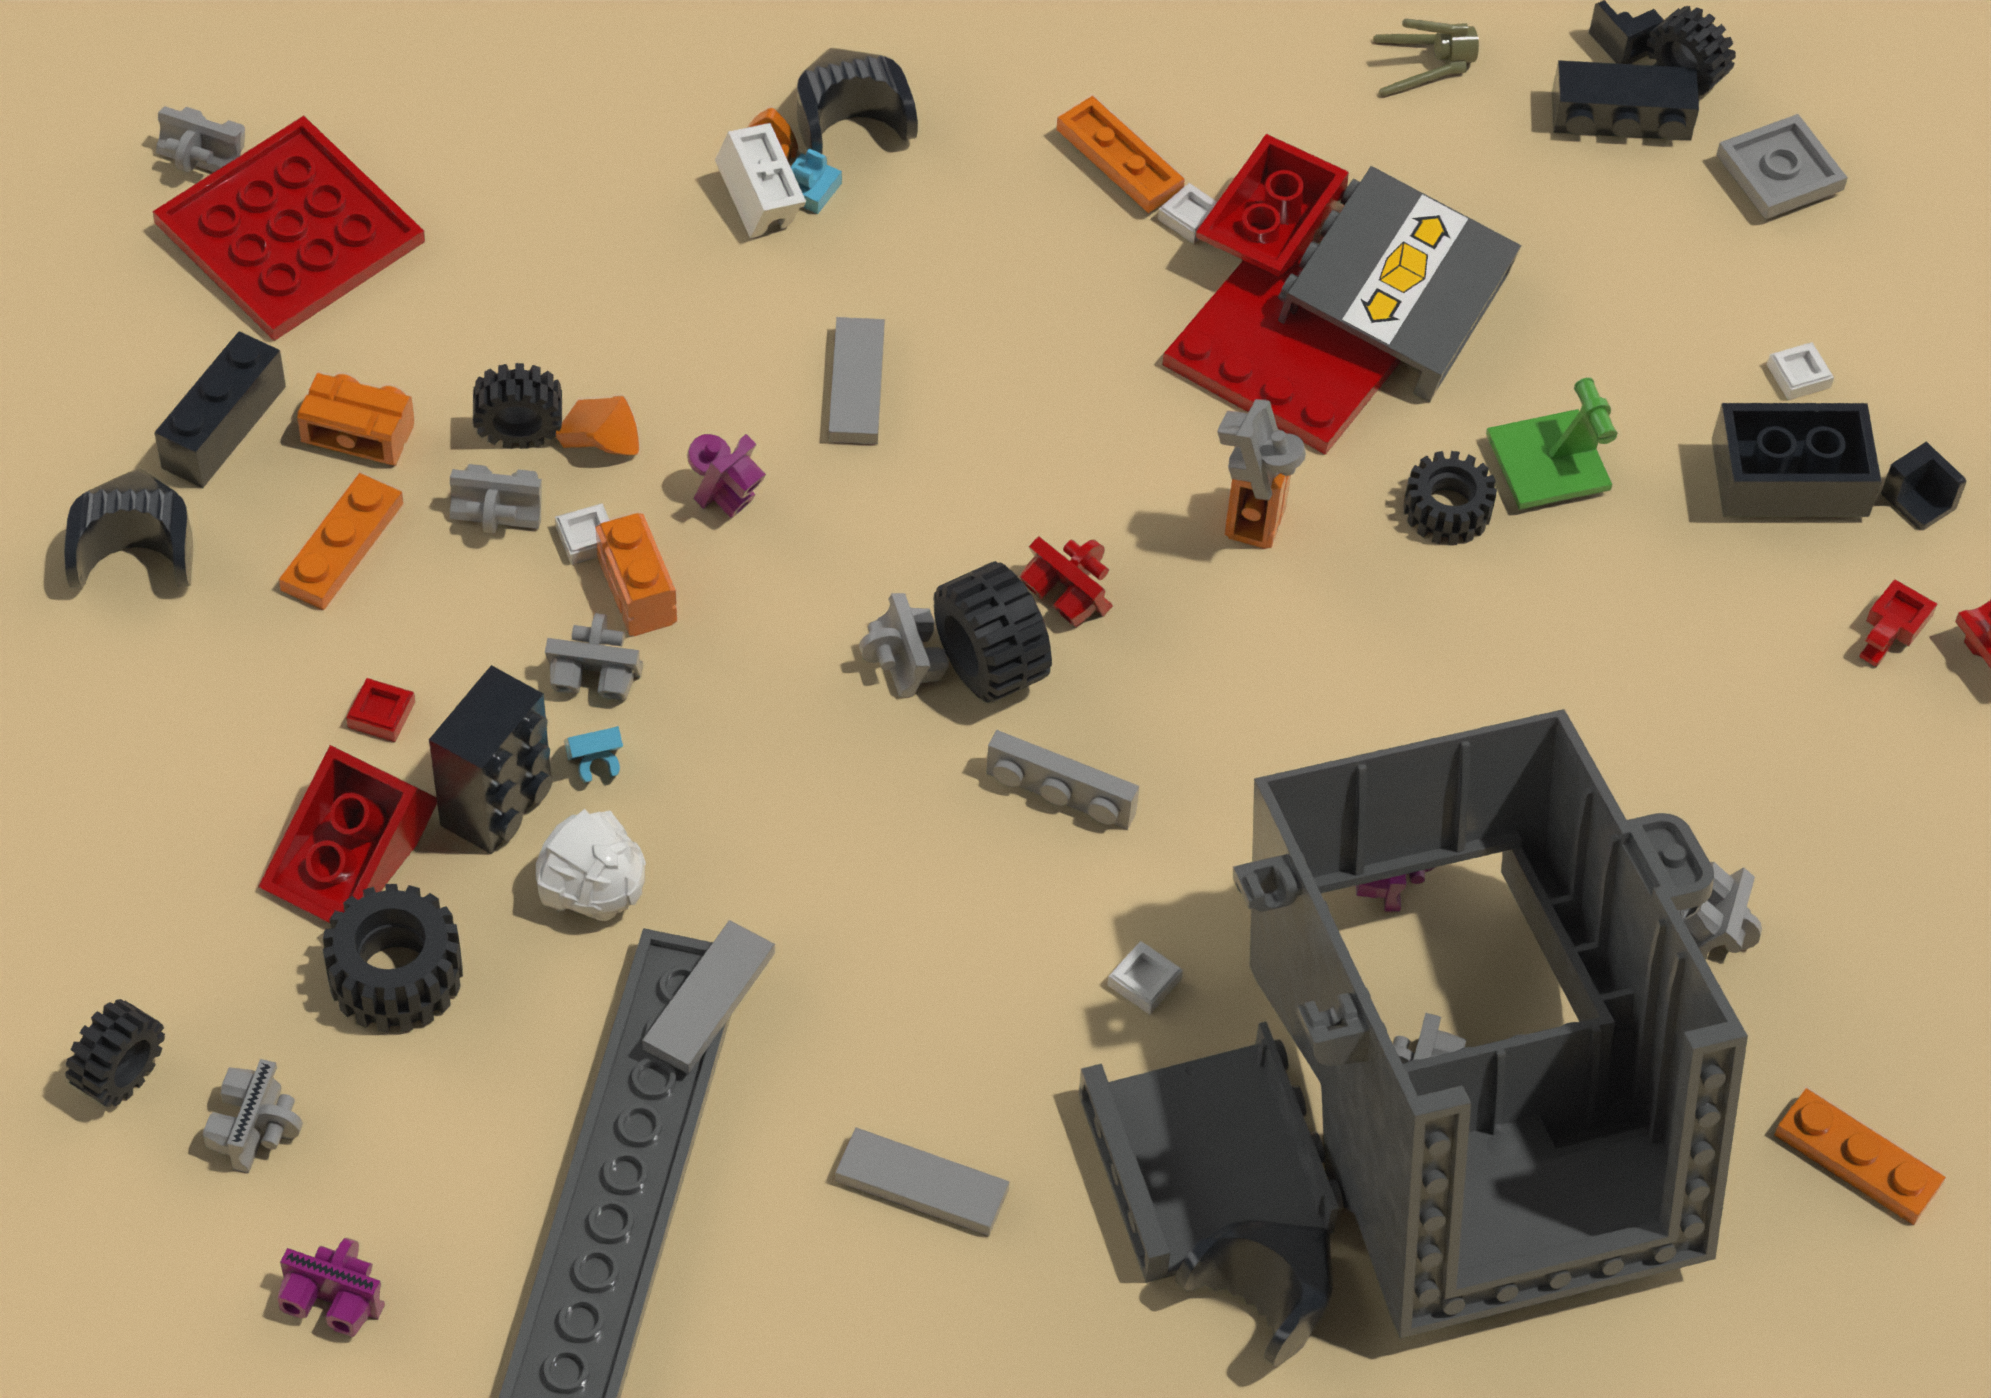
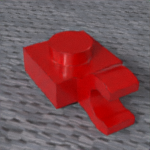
(1896, 615)

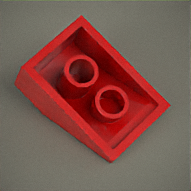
(1275, 206)
(346, 835)

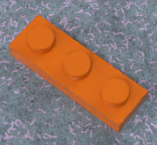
(1120, 154)
(341, 541)
(1859, 1156)

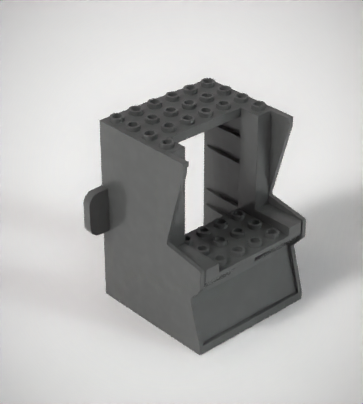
(1540, 1153)

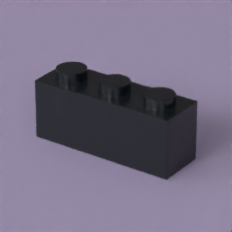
(1625, 100)
(220, 409)

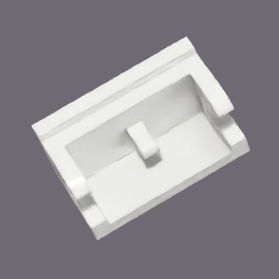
(759, 178)

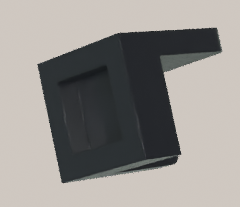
(1621, 34)
(1923, 486)

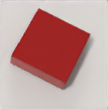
(380, 709)

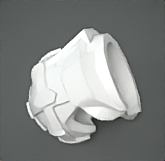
(590, 866)

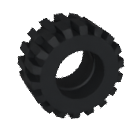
(992, 631)
(385, 922)

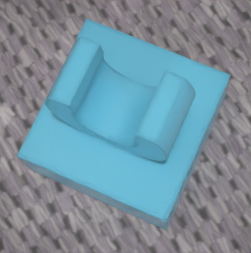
(816, 179)
(595, 746)

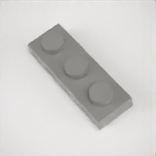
(1062, 780)

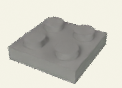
(1781, 166)

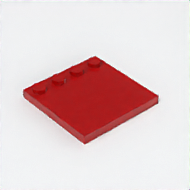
(288, 227)
(1305, 367)

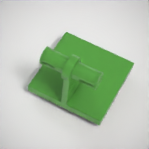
(1556, 453)

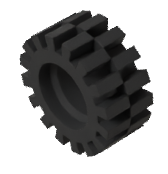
(1693, 42)
(517, 406)
(1454, 476)
(115, 1052)

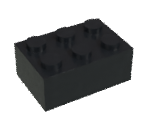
(1795, 460)
(491, 760)

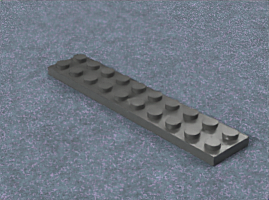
(616, 1195)

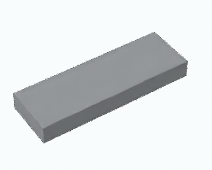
(856, 380)
(708, 997)
(922, 1181)

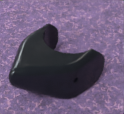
(853, 85)
(128, 514)
(1275, 1268)

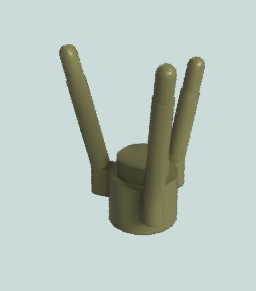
(1452, 43)

